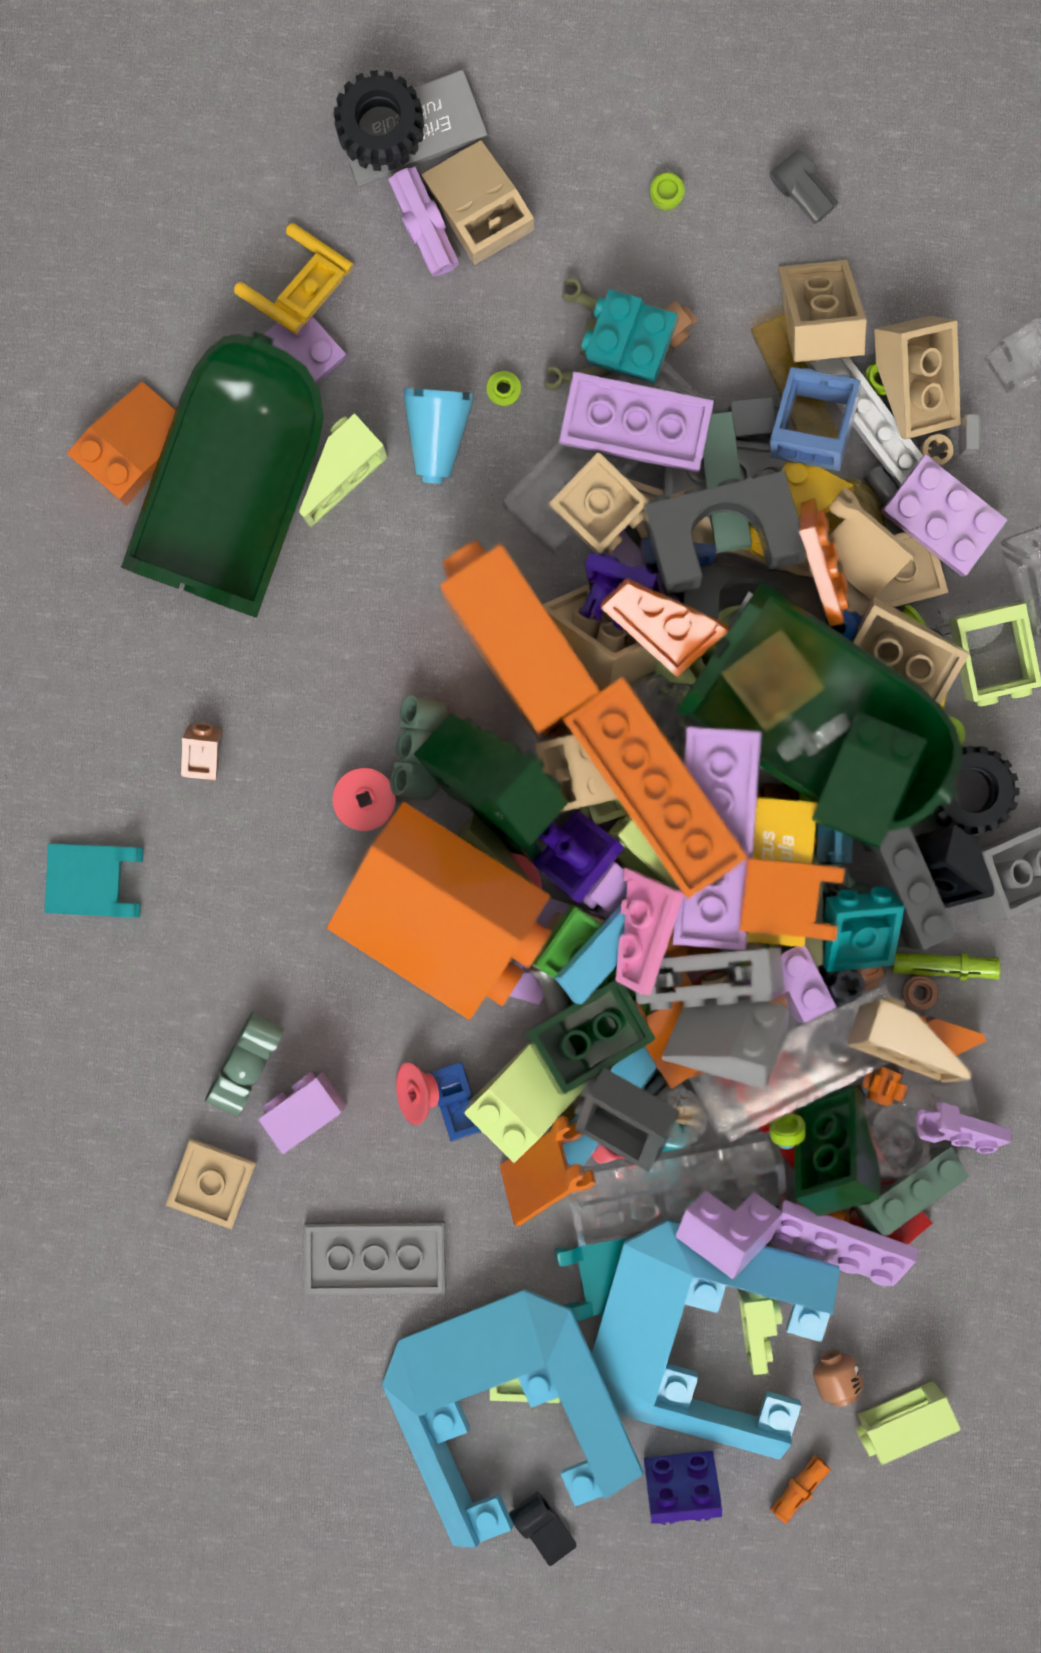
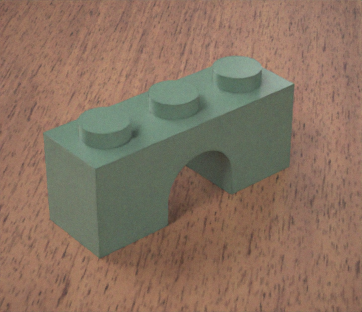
(913, 1193)

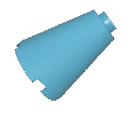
(436, 429)

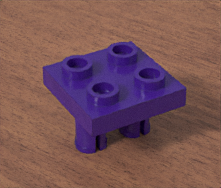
(605, 575)
(576, 854)
(682, 1487)

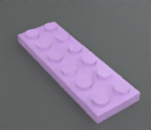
(728, 772)

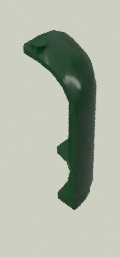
(229, 474)
(852, 683)

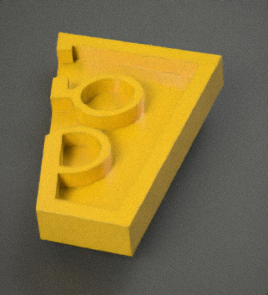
(805, 484)

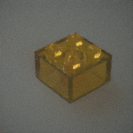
(773, 679)

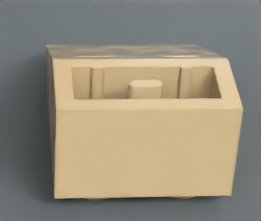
(479, 202)
(575, 772)

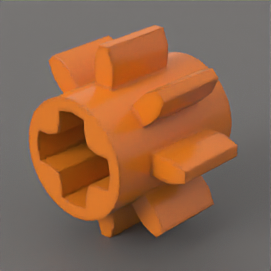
(884, 1086)

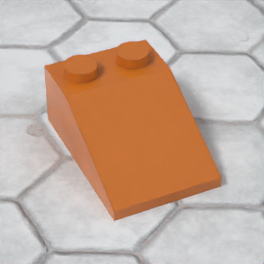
(126, 442)

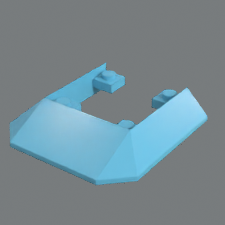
(642, 1318)
(482, 1349)

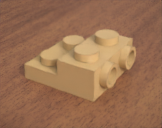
(599, 505)

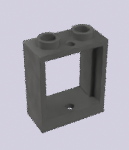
(625, 1118)

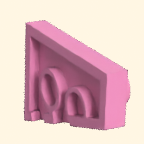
(649, 920)

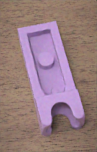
(960, 1129)

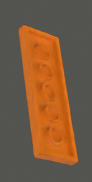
(656, 787)

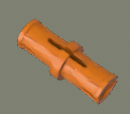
(800, 1489)

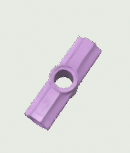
(423, 221)

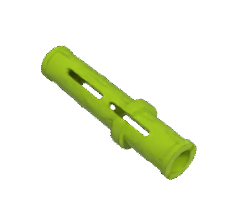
(945, 965)

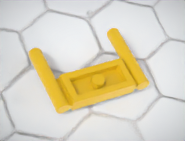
(307, 289)

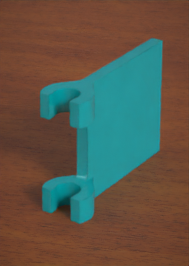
(88, 880)
(596, 1269)

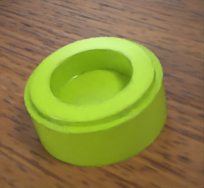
(667, 191)
(787, 1130)

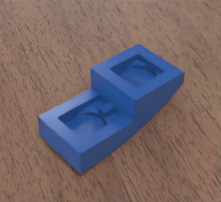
(453, 1097)

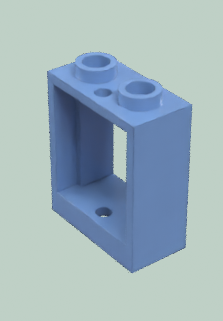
(810, 448)

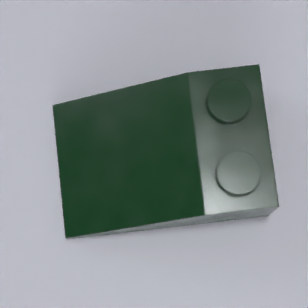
(870, 780)
(589, 1036)
(837, 1158)

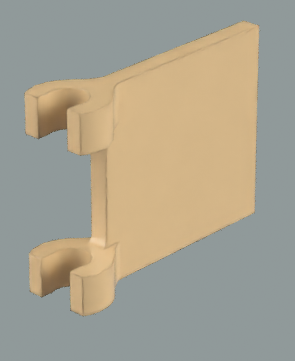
(865, 548)

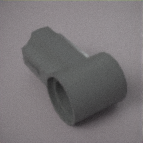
(798, 179)

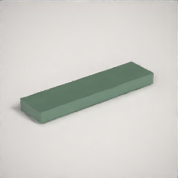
(719, 464)

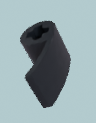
(541, 1524)

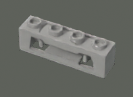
(765, 977)

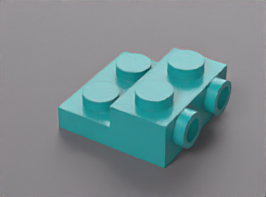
(629, 336)
(866, 929)

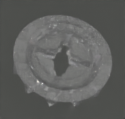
(694, 1127)

